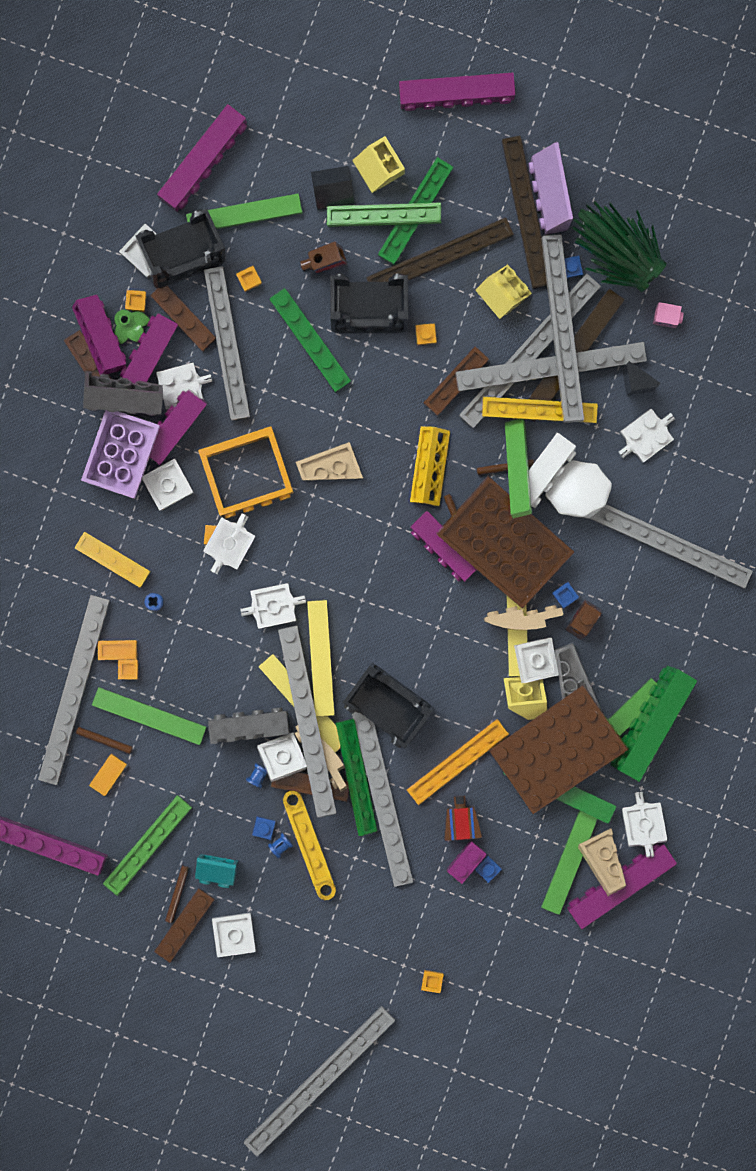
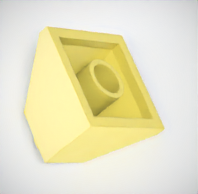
(525, 698)

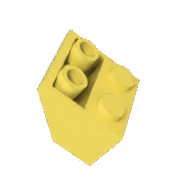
(379, 165)
(503, 291)

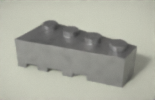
(121, 395)
(571, 671)
(248, 726)

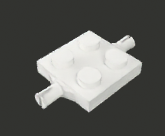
(180, 379)
(646, 435)
(229, 543)
(273, 605)
(644, 824)

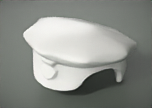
(579, 490)

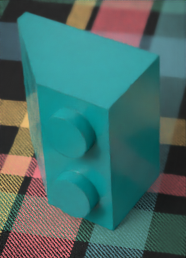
(216, 870)

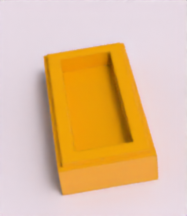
(117, 650)
(108, 774)

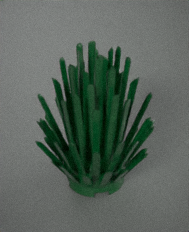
(624, 249)

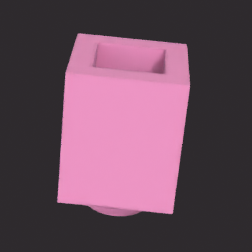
(668, 315)

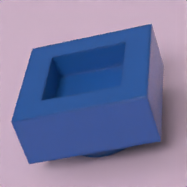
(573, 267)
(565, 595)
(263, 827)
(488, 869)

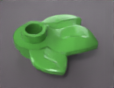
(132, 328)

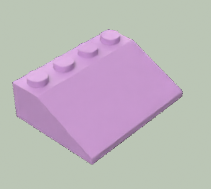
(551, 190)
(120, 453)

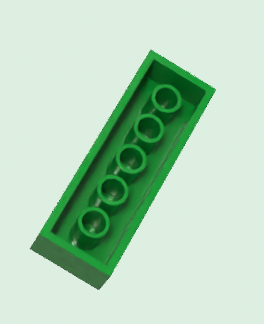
(654, 721)

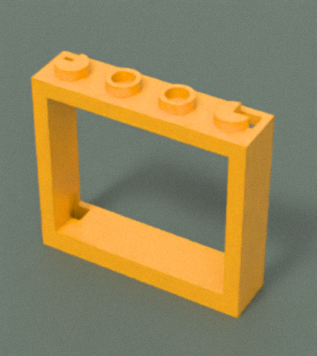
(237, 442)

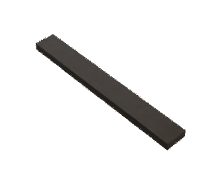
(525, 209)
(447, 252)
(583, 340)

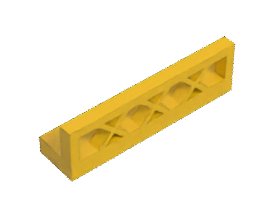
(426, 465)

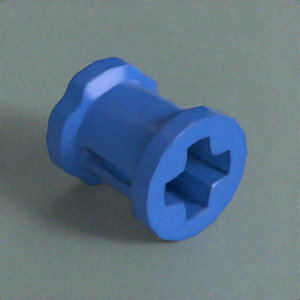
(147, 601)
(257, 775)
(280, 845)

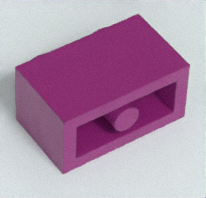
(466, 861)

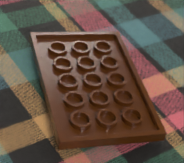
(507, 550)
(558, 749)

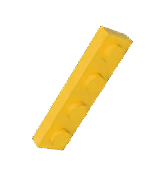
(112, 559)

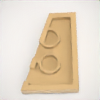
(330, 465)
(603, 861)

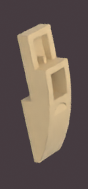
(516, 620)
(333, 764)

